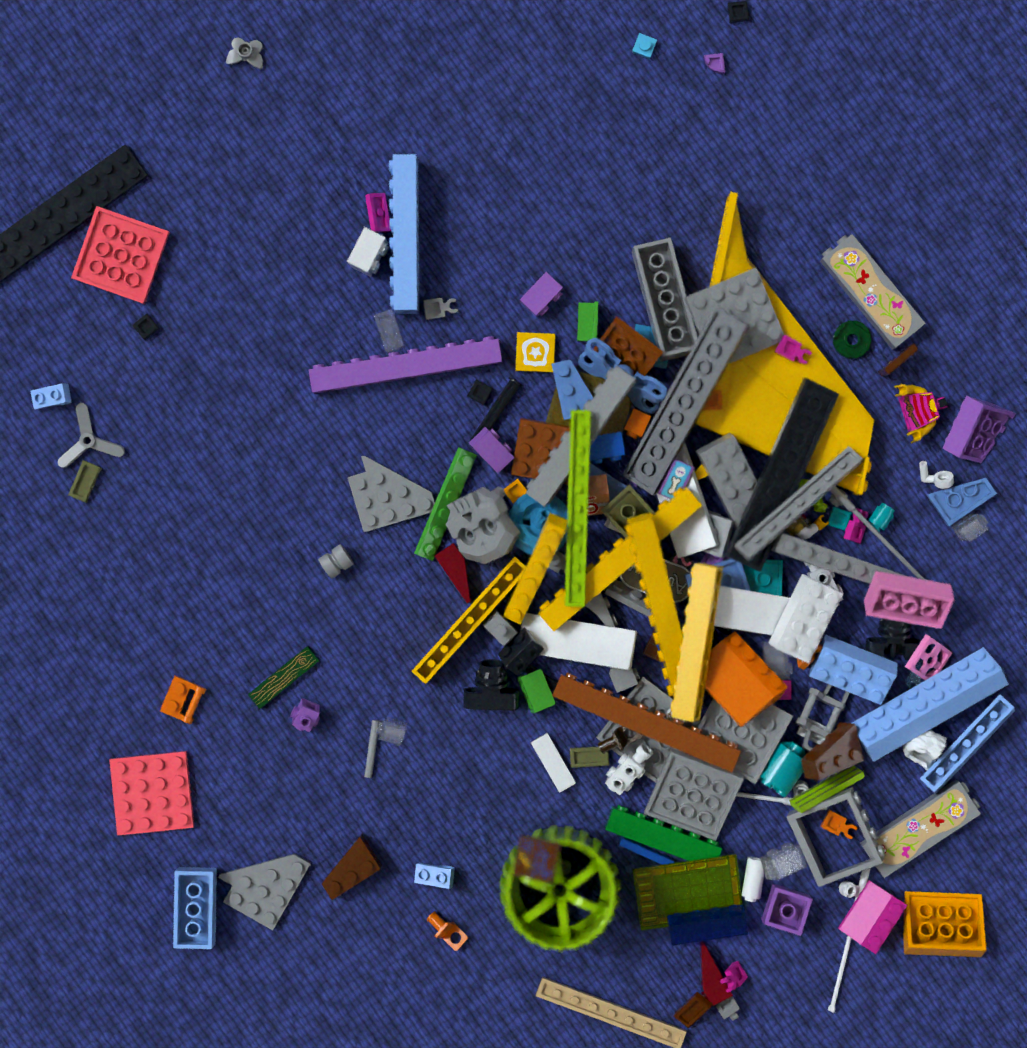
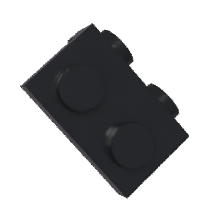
(520, 651)

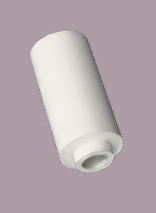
(753, 879)

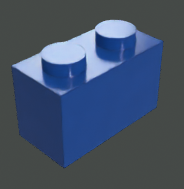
(606, 447)

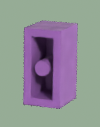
(541, 295)
(491, 450)

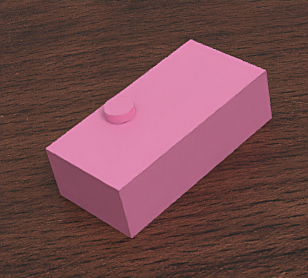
(908, 599)

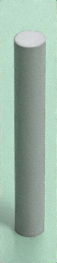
(371, 749)

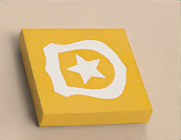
(535, 352)

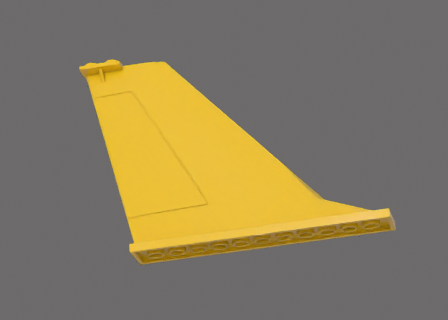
(764, 384)

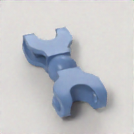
(606, 359)

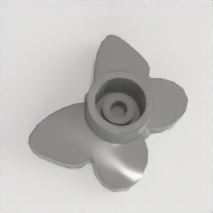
(246, 52)

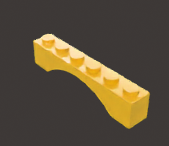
(536, 568)

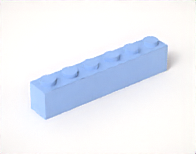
(967, 744)

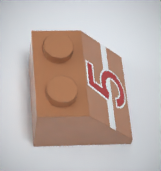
(597, 494)

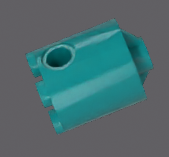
(783, 767)

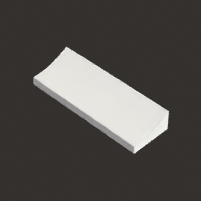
(697, 530)
(749, 610)
(584, 642)

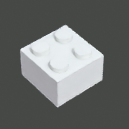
(368, 252)

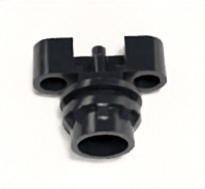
(894, 639)
(490, 689)

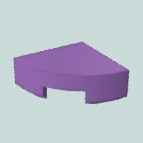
(715, 62)

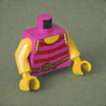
(919, 409)

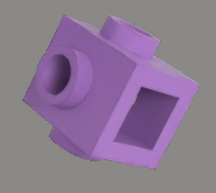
(305, 715)

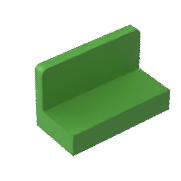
(587, 321)
(536, 691)

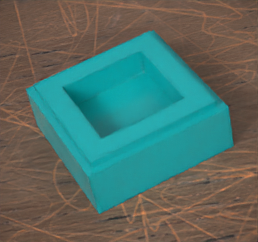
(839, 518)

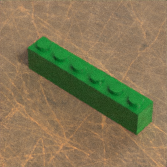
(660, 836)

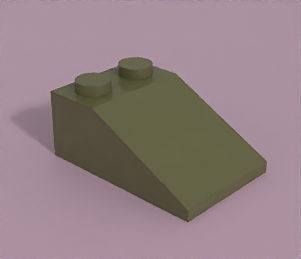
(624, 506)

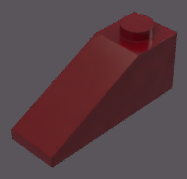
(455, 567)
(711, 977)

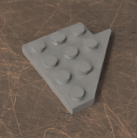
(387, 497)
(265, 887)

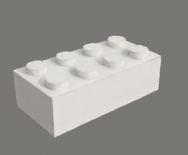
(805, 618)

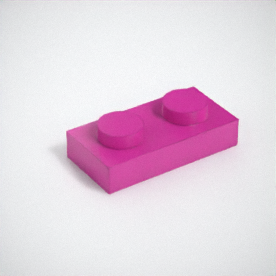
(378, 212)

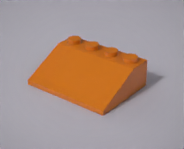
(741, 680)

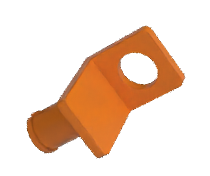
(446, 929)

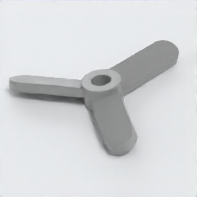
(81, 446)

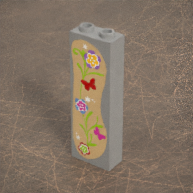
(871, 291)
(924, 826)

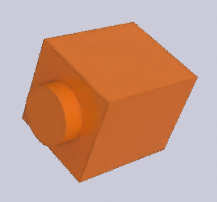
(636, 424)

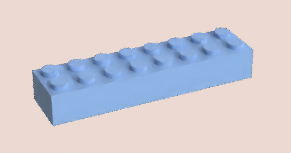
(405, 234)
(929, 703)

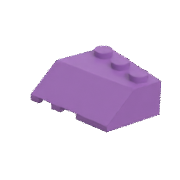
(976, 429)

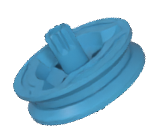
(529, 509)

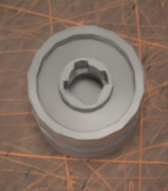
(336, 561)

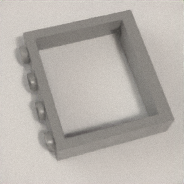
(808, 849)

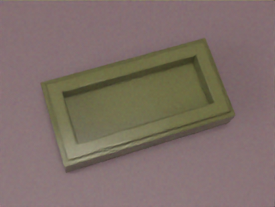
(84, 481)
(588, 757)

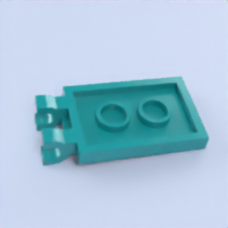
(768, 580)

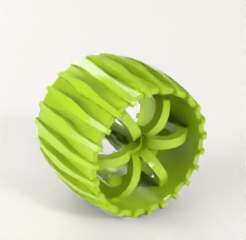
(563, 936)

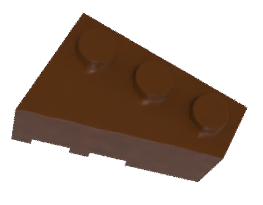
(834, 754)
(353, 868)

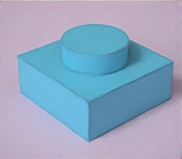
(644, 46)

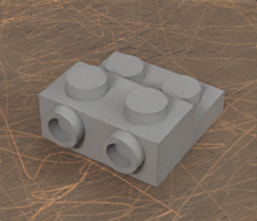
(723, 530)

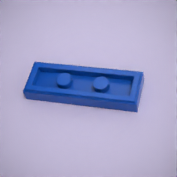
(645, 851)

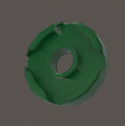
(863, 339)

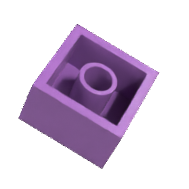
(786, 909)

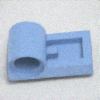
(51, 396)
(433, 875)

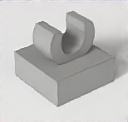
(728, 1008)

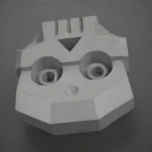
(475, 515)

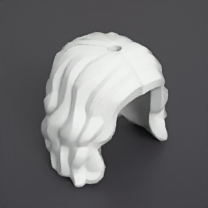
(925, 748)

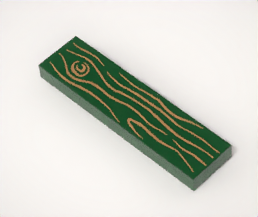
(283, 677)

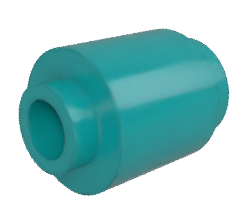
(881, 517)

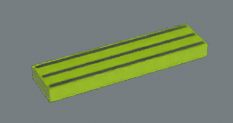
(826, 789)

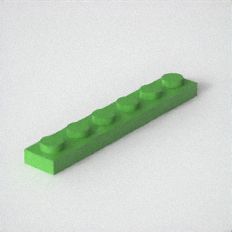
(440, 513)

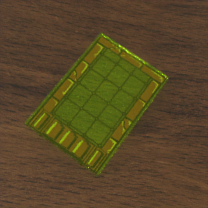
(685, 888)

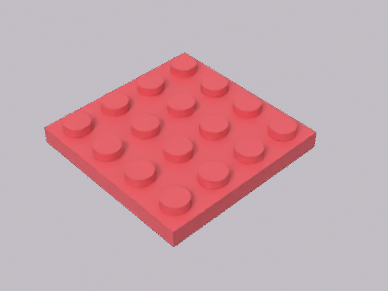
(120, 255)
(151, 793)

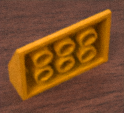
(943, 924)

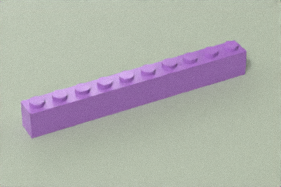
(404, 366)

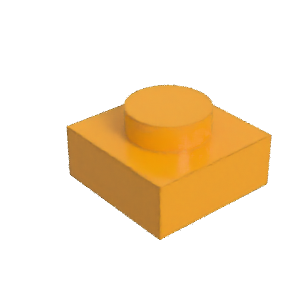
(515, 490)

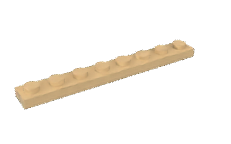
(611, 1013)

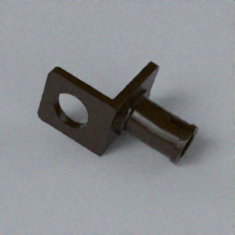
(618, 739)

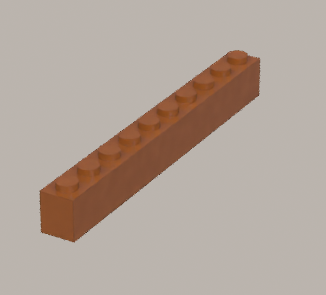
(646, 722)

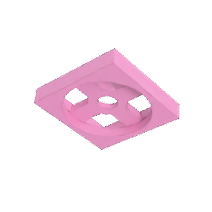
(920, 654)

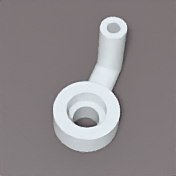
(941, 479)

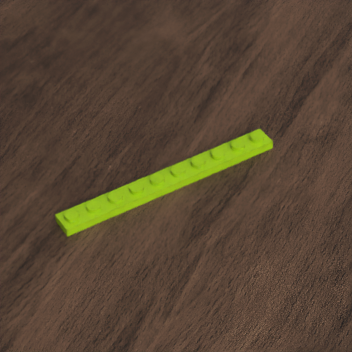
(577, 508)

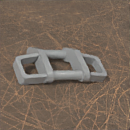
(810, 728)

